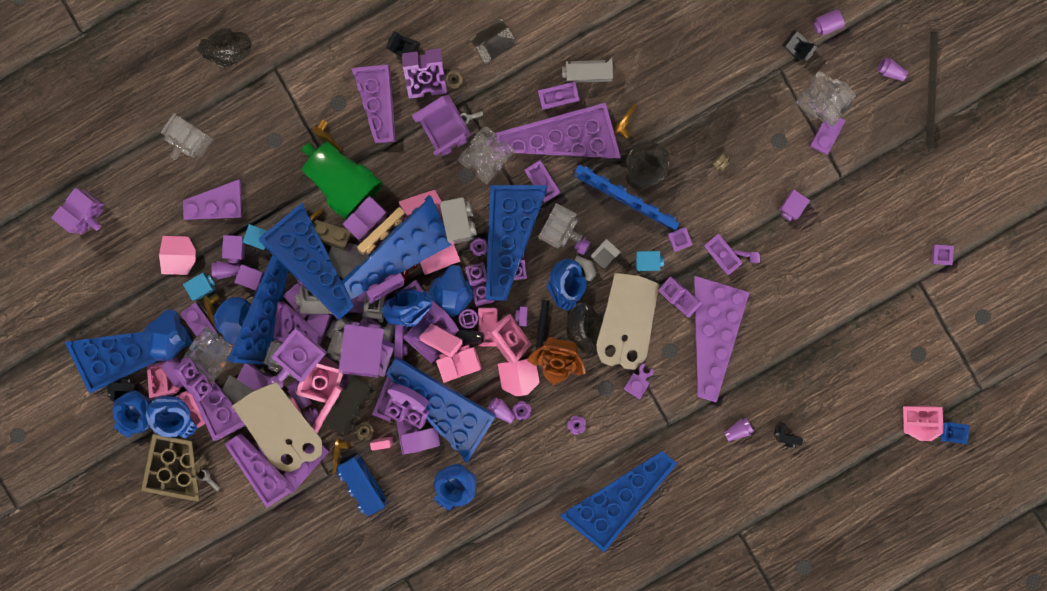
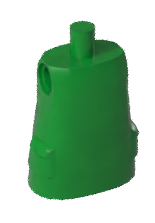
(339, 178)

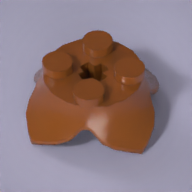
(558, 360)

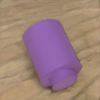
(828, 22)
(168, 370)

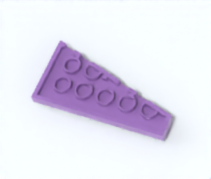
(575, 134)
(715, 332)

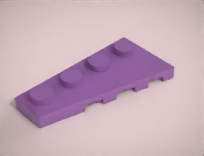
(377, 99)
(218, 413)
(259, 471)

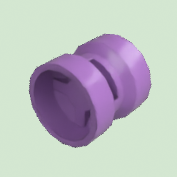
(470, 316)

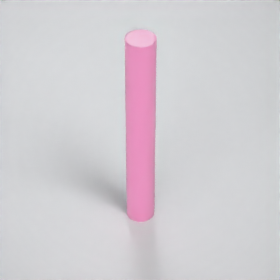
(326, 409)

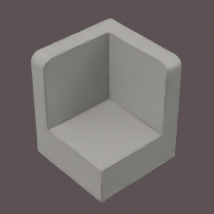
(605, 254)

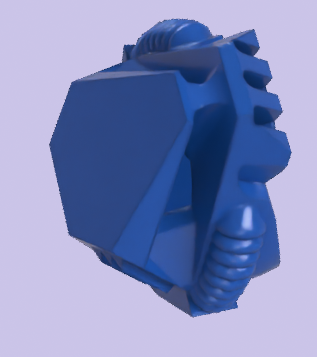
(566, 283)
(452, 291)
(414, 307)
(230, 317)
(164, 336)
(130, 413)
(170, 417)
(454, 486)

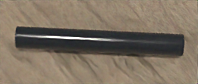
(542, 323)

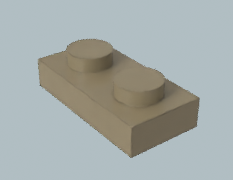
(332, 235)

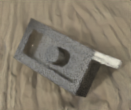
(493, 41)

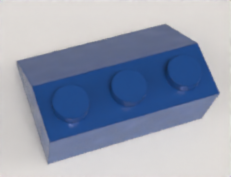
(362, 485)

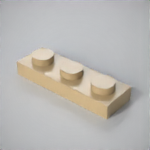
(381, 232)

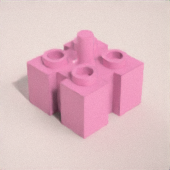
(461, 363)

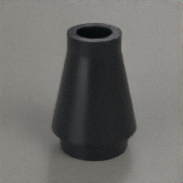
(469, 336)

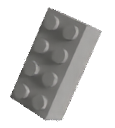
(457, 220)

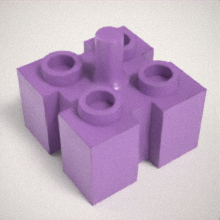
(424, 73)
(78, 212)
(366, 219)

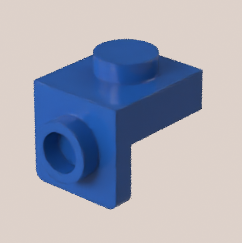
(955, 432)

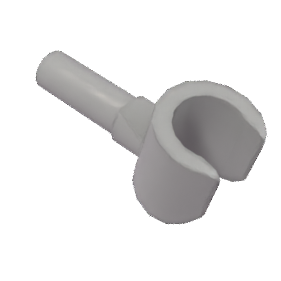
(466, 118)
(207, 478)

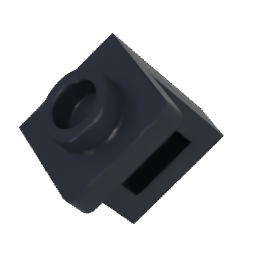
(399, 44)
(799, 46)
(125, 385)
(789, 440)

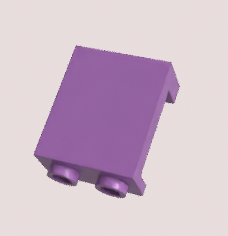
(443, 125)
(361, 350)

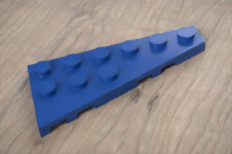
(620, 193)
(511, 221)
(403, 248)
(302, 253)
(259, 323)
(111, 358)
(449, 412)
(611, 508)

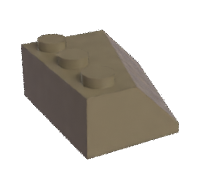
(171, 468)

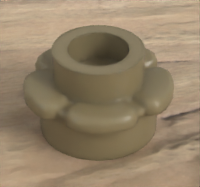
(453, 74)
(721, 162)
(359, 430)
(200, 462)

